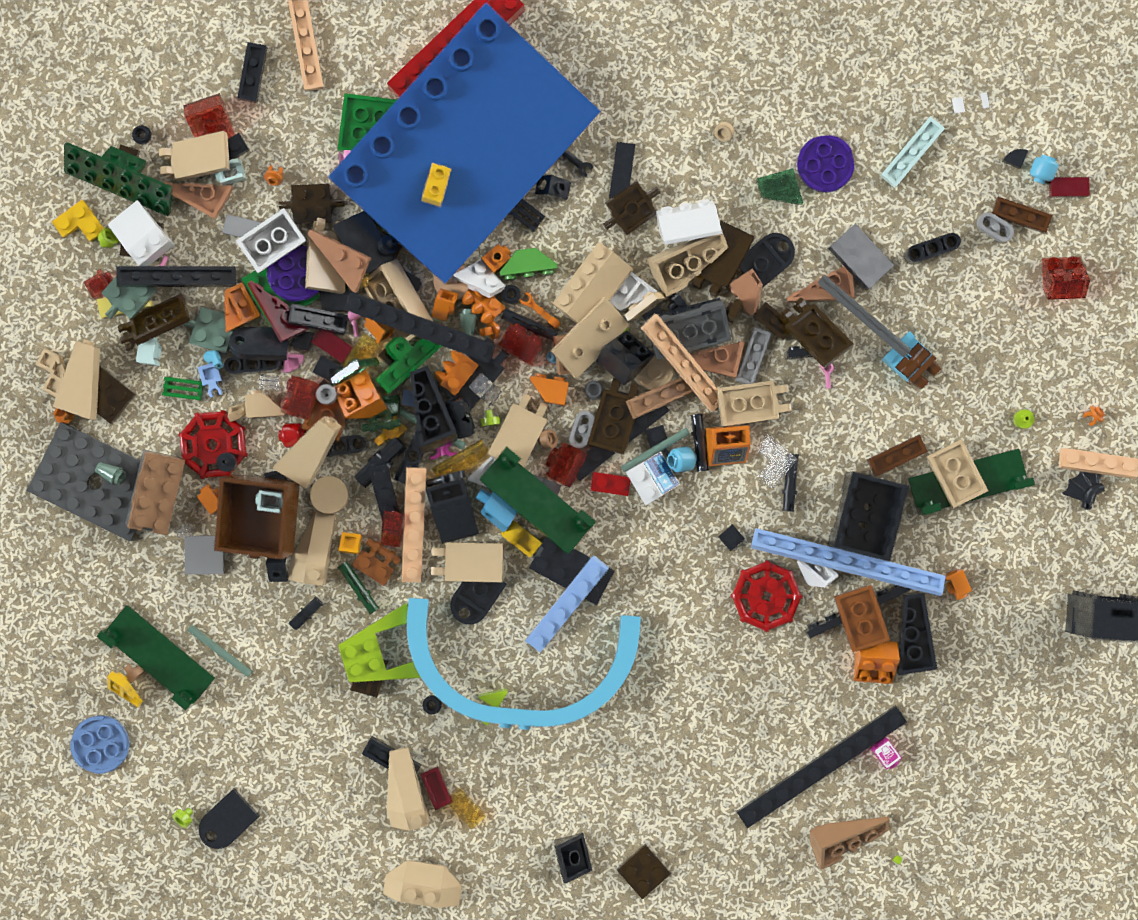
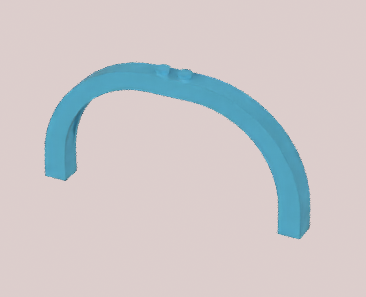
(418, 644)

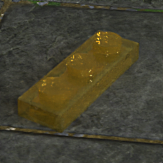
(463, 460)

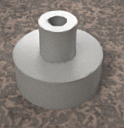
(325, 390)

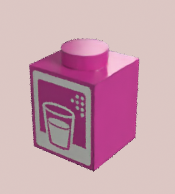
(886, 753)

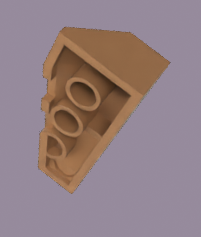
(837, 838)

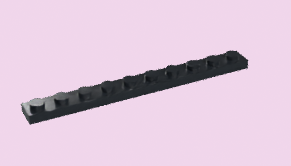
(821, 766)

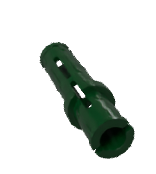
(371, 607)

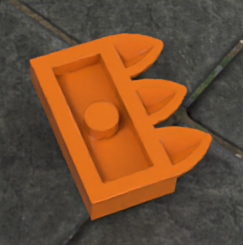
(489, 306)
(457, 372)

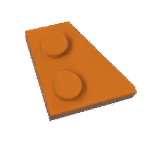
(238, 308)

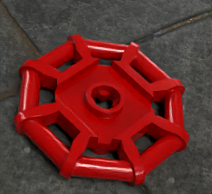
(204, 436)
(777, 600)

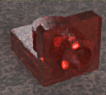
(98, 283)

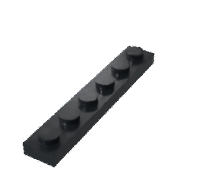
(176, 276)
(597, 456)
(832, 619)

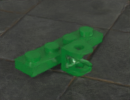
(406, 360)

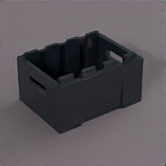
(881, 521)
(1102, 616)

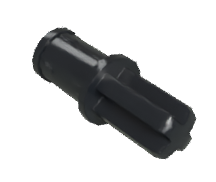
(306, 613)

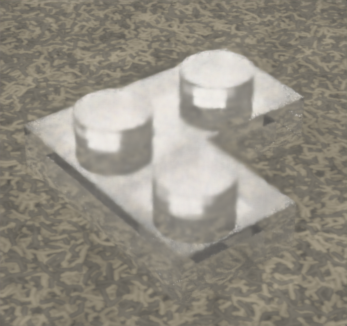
(779, 460)

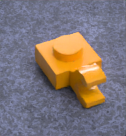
(397, 431)

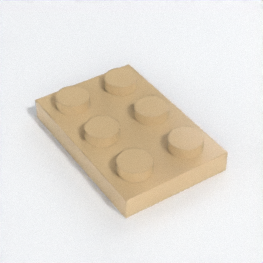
(957, 473)

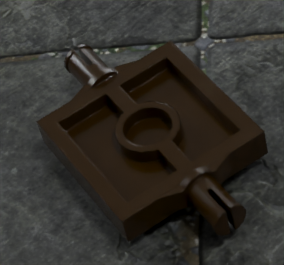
(311, 202)
(631, 208)

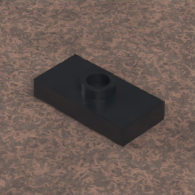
(325, 368)

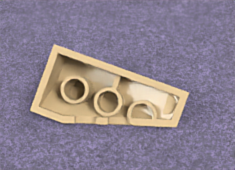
(680, 264)
(312, 554)
(404, 795)

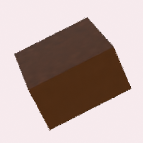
(254, 531)

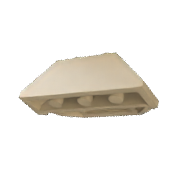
(423, 885)

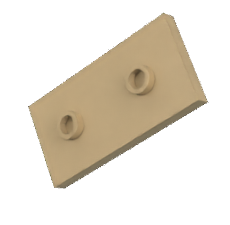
(589, 336)

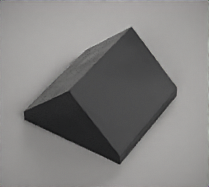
(572, 857)

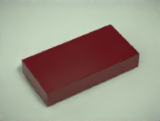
(1069, 187)
(332, 345)
(436, 788)

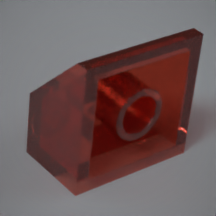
(208, 116)
(299, 397)

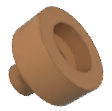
(548, 439)
(133, 673)

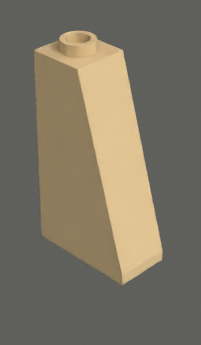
(80, 381)
(308, 454)

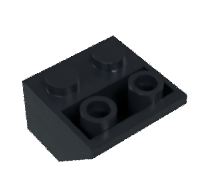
(624, 357)

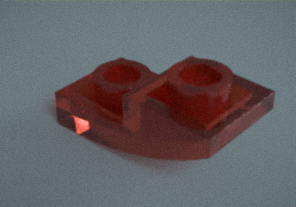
(391, 528)

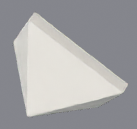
(817, 575)

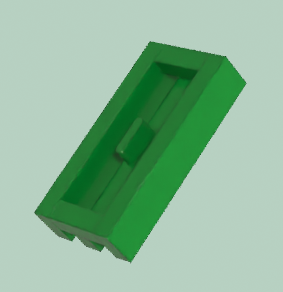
(166, 386)

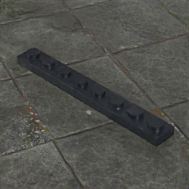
(420, 327)

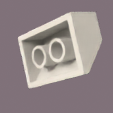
(688, 221)
(271, 240)

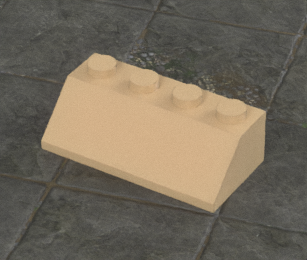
(596, 278)
(393, 287)

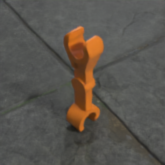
(540, 311)

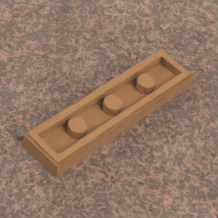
(658, 397)

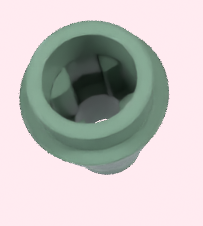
(467, 321)
(111, 473)

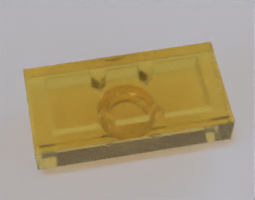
(362, 349)

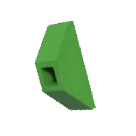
(528, 263)

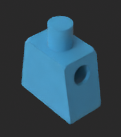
(496, 510)

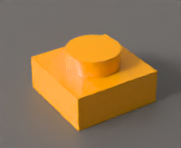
(350, 543)

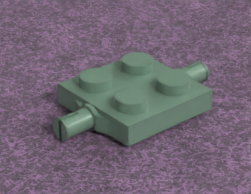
(127, 299)
(209, 331)

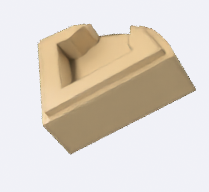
(236, 412)

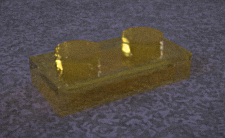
(466, 808)

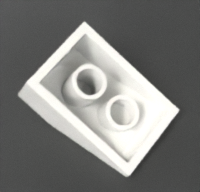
(140, 234)

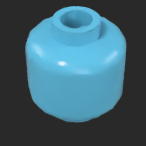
(1044, 169)
(682, 459)

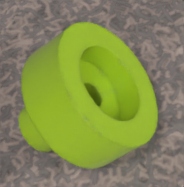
(107, 238)
(489, 420)
(1020, 421)
(183, 817)

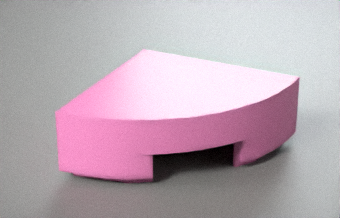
(292, 362)

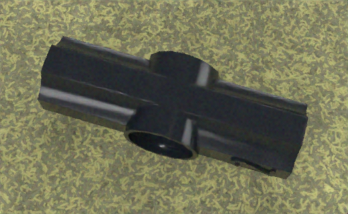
(414, 446)
(388, 454)

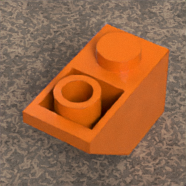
(551, 390)

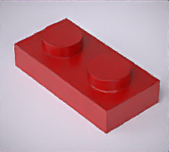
(610, 484)

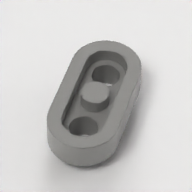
(995, 225)
(581, 429)

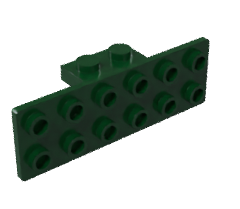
(119, 174)

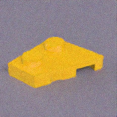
(118, 684)

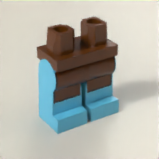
(914, 363)

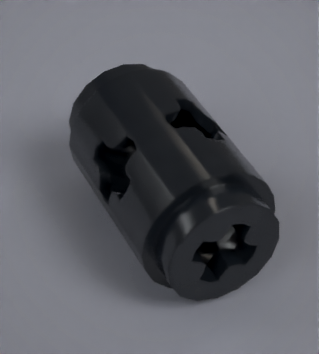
(456, 408)

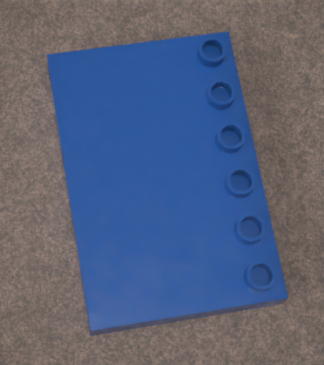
(485, 113)

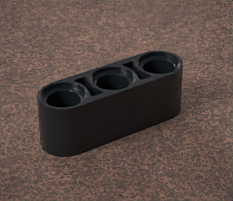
(940, 245)
(244, 366)
(349, 446)

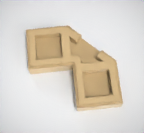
(55, 365)

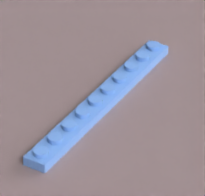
(848, 562)

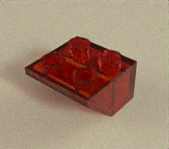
(1064, 278)
(521, 345)

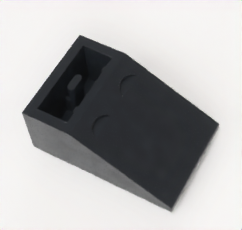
(452, 510)

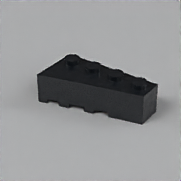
(432, 417)
(915, 637)

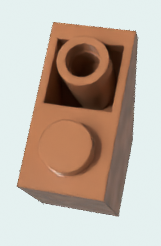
(748, 289)

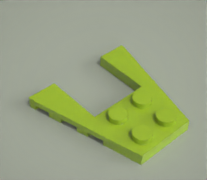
(363, 655)

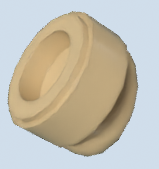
(724, 131)

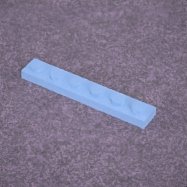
(567, 603)

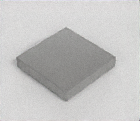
(201, 557)

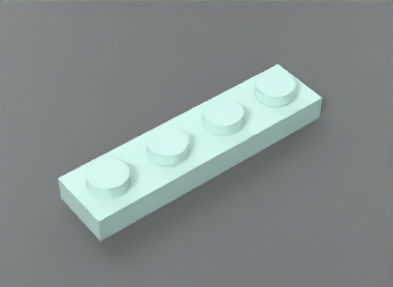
(912, 152)

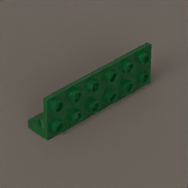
(999, 472)
(536, 501)
(157, 656)

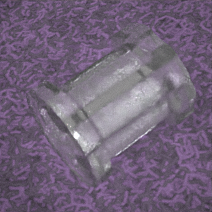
(269, 382)

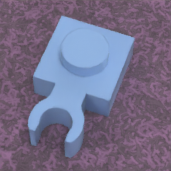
(210, 377)

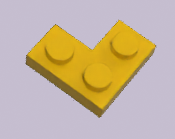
(78, 217)

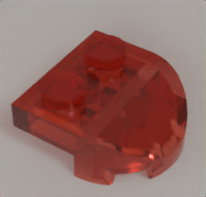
(565, 463)

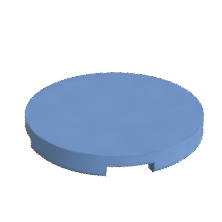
(99, 744)

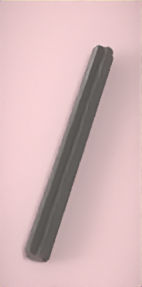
(863, 315)

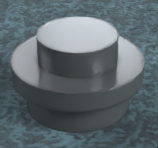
(593, 389)

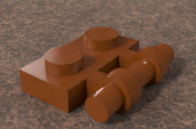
(374, 567)

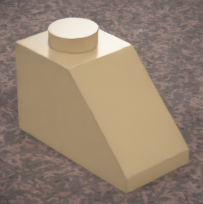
(261, 406)

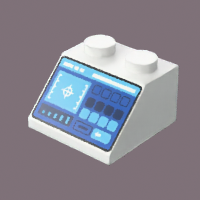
(653, 478)

